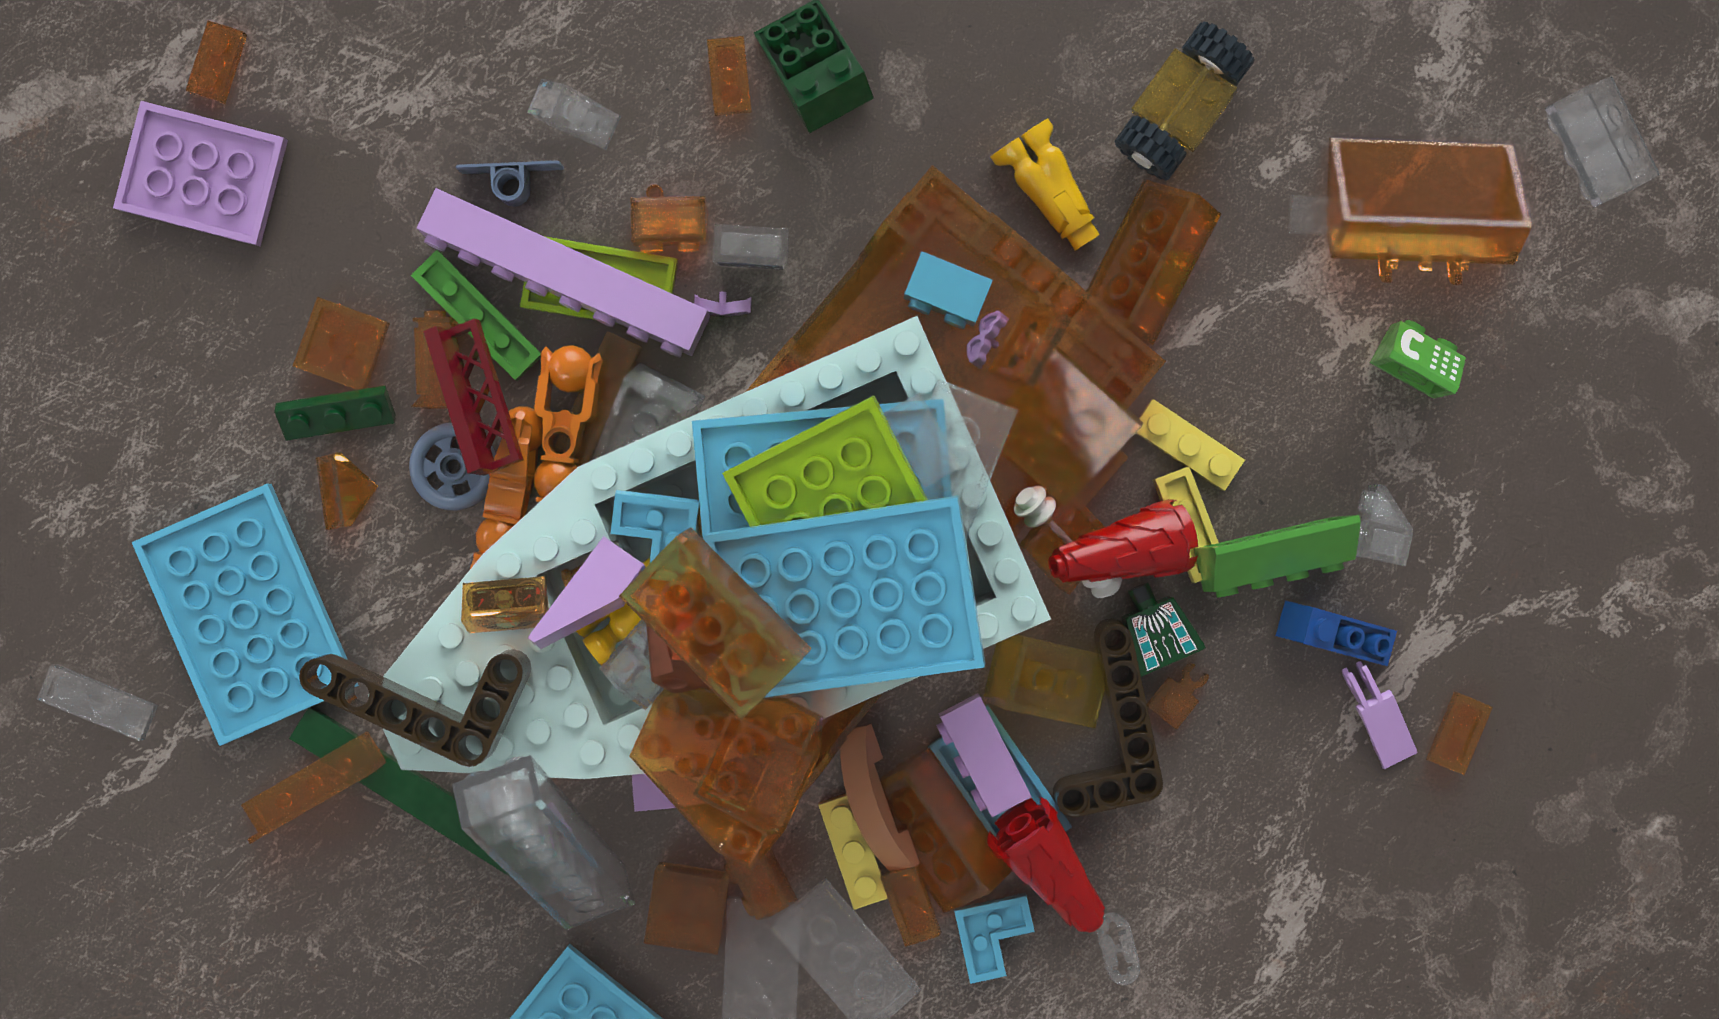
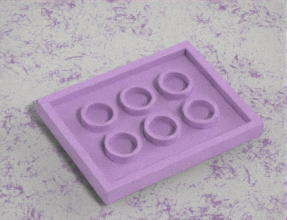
(200, 173)

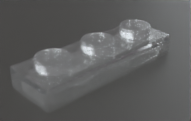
(97, 702)

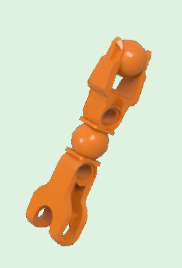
(569, 371)
(511, 486)

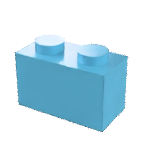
(946, 290)

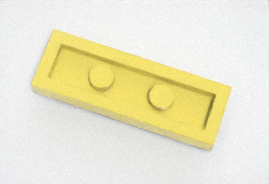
(1189, 445)
(1182, 487)
(852, 853)

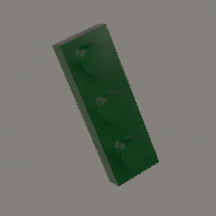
(335, 413)

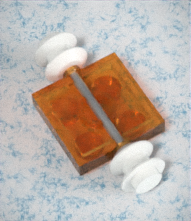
(1054, 527)

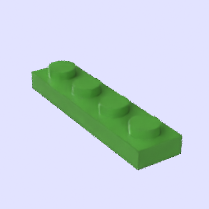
(466, 302)

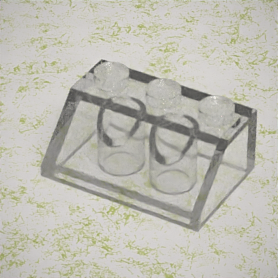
(1601, 141)

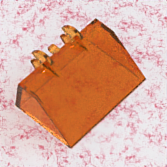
(1425, 204)

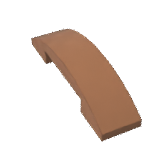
(869, 802)

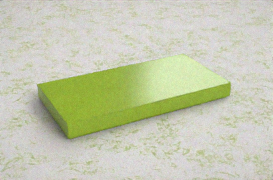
(650, 268)

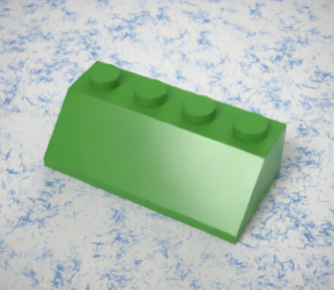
(1278, 554)

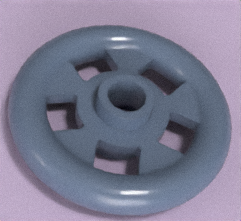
(421, 468)

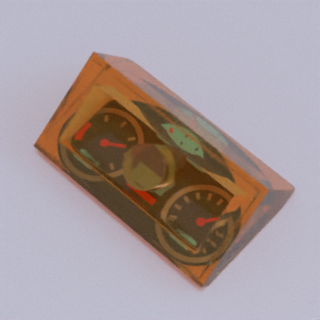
(504, 604)

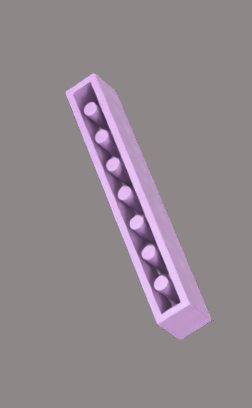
(563, 272)

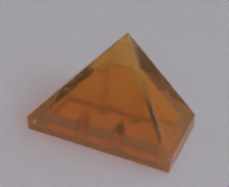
(342, 490)

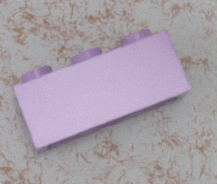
(983, 756)

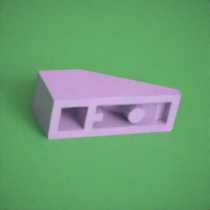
(589, 594)

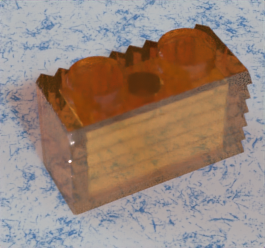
(669, 223)

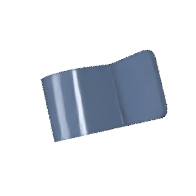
(503, 172)

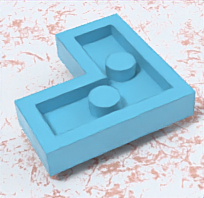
(653, 517)
(982, 928)

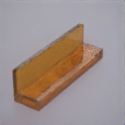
(313, 784)

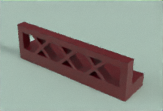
(461, 401)

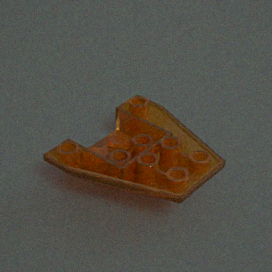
(728, 773)

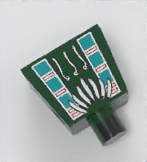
(1159, 630)

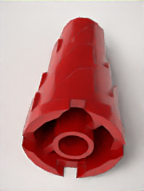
(1142, 544)
(1042, 856)

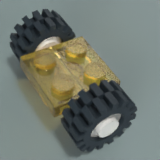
(1184, 100)

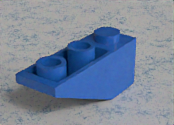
(1336, 633)

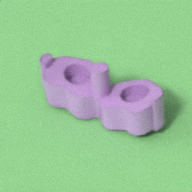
(722, 308)
(981, 344)

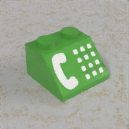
(1420, 360)

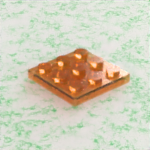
(1066, 427)

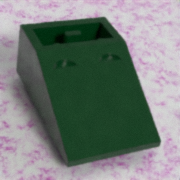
(814, 65)

